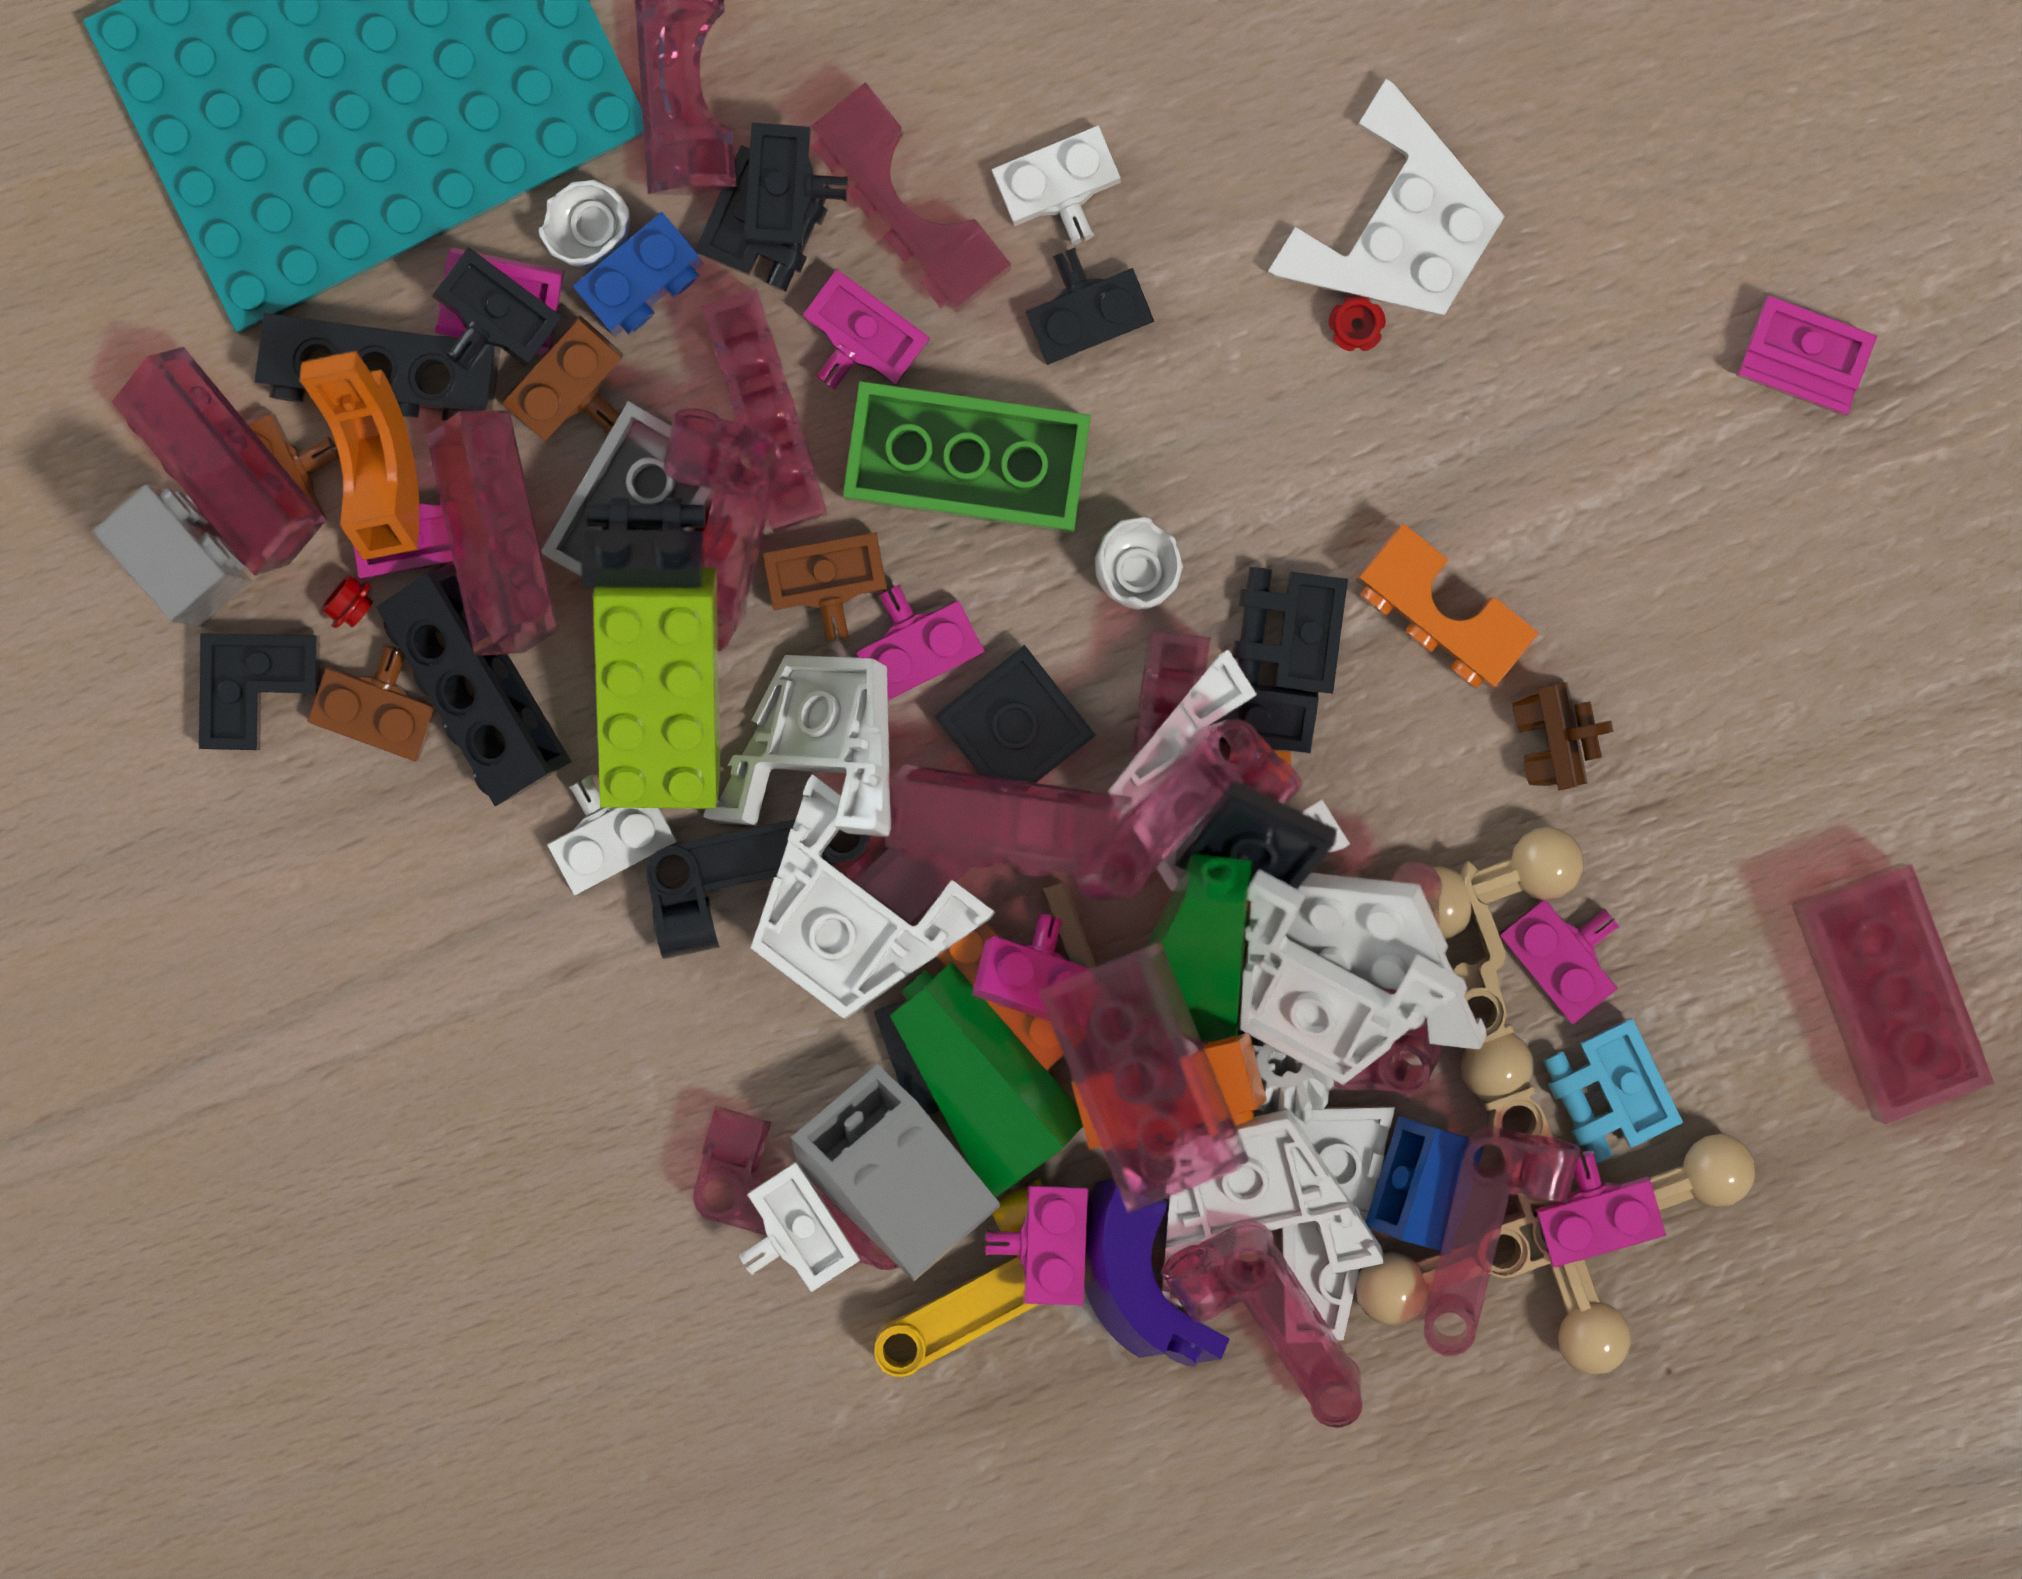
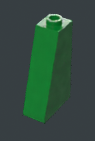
(1207, 942)
(983, 1079)

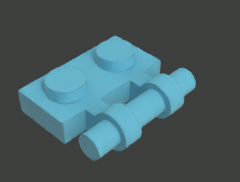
(1628, 1082)

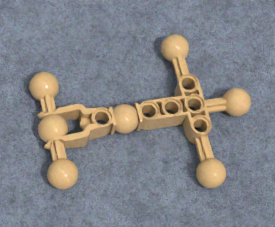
(1714, 1170)

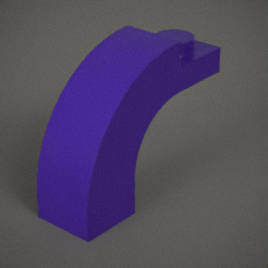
(1124, 1287)

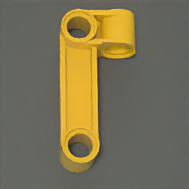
(966, 1309)

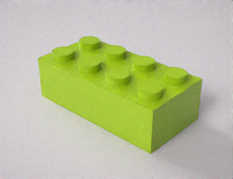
(658, 695)

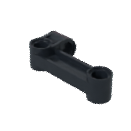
(684, 913)

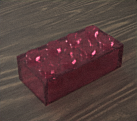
(1892, 993)
(1144, 1076)

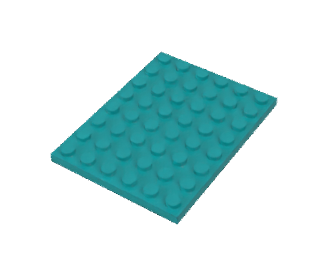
(354, 127)

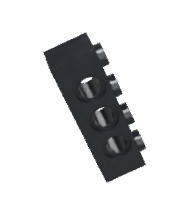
(290, 341)
(501, 694)

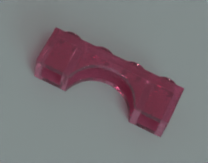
(682, 139)
(955, 257)

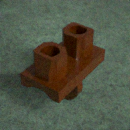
(1564, 761)

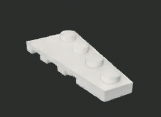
(1353, 1149)

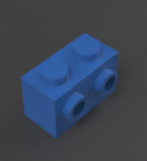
(639, 275)
(1419, 1182)

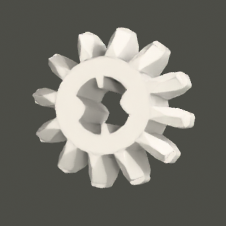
(1290, 1084)

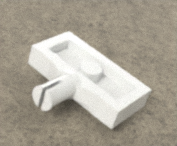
(1058, 181)
(607, 839)
(799, 1229)

